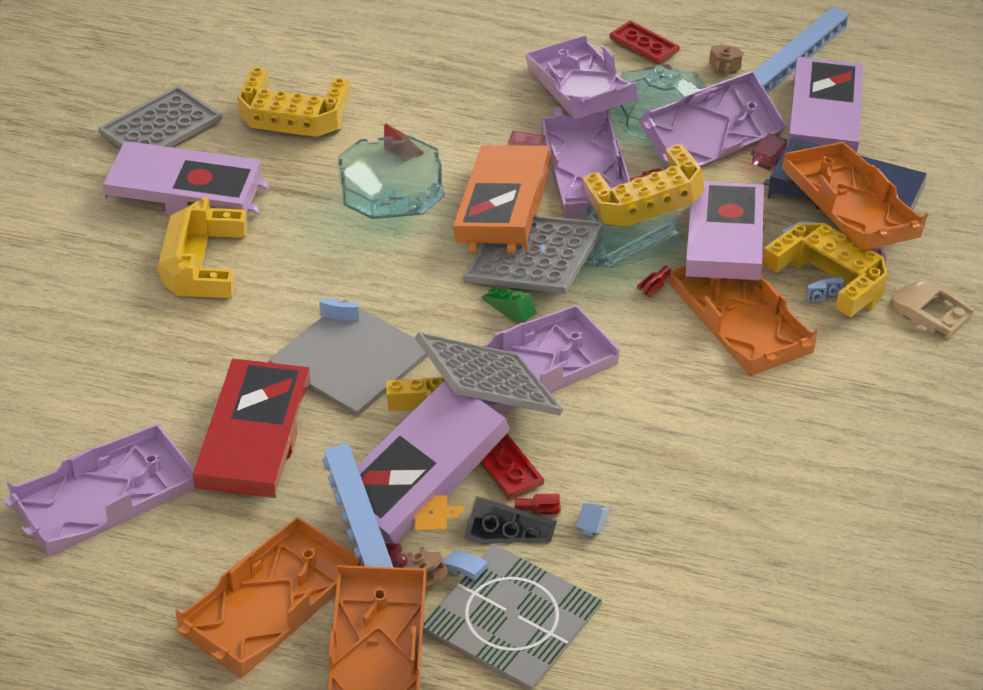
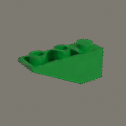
(512, 304)

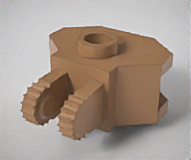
(725, 58)
(432, 562)

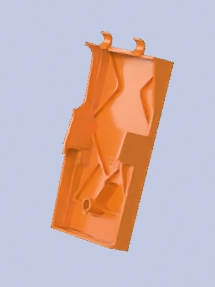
(853, 195)
(746, 319)
(377, 628)

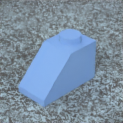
(592, 518)

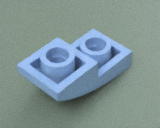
(827, 287)
(339, 311)
(465, 563)

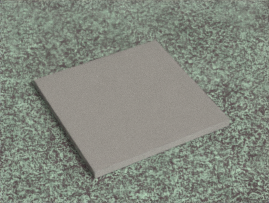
(352, 358)

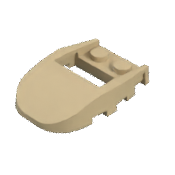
(916, 295)

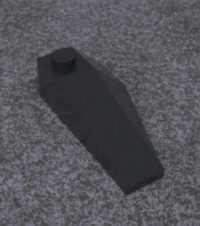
(500, 523)

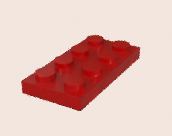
(644, 42)
(511, 469)

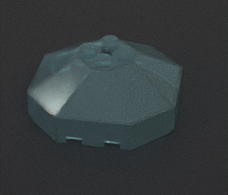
(655, 88)
(396, 171)

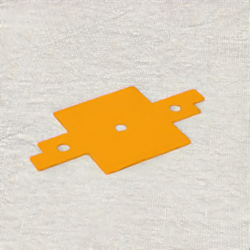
(441, 512)

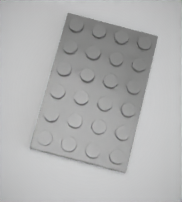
(162, 120)

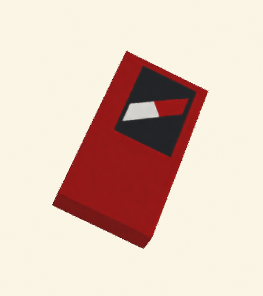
(252, 428)

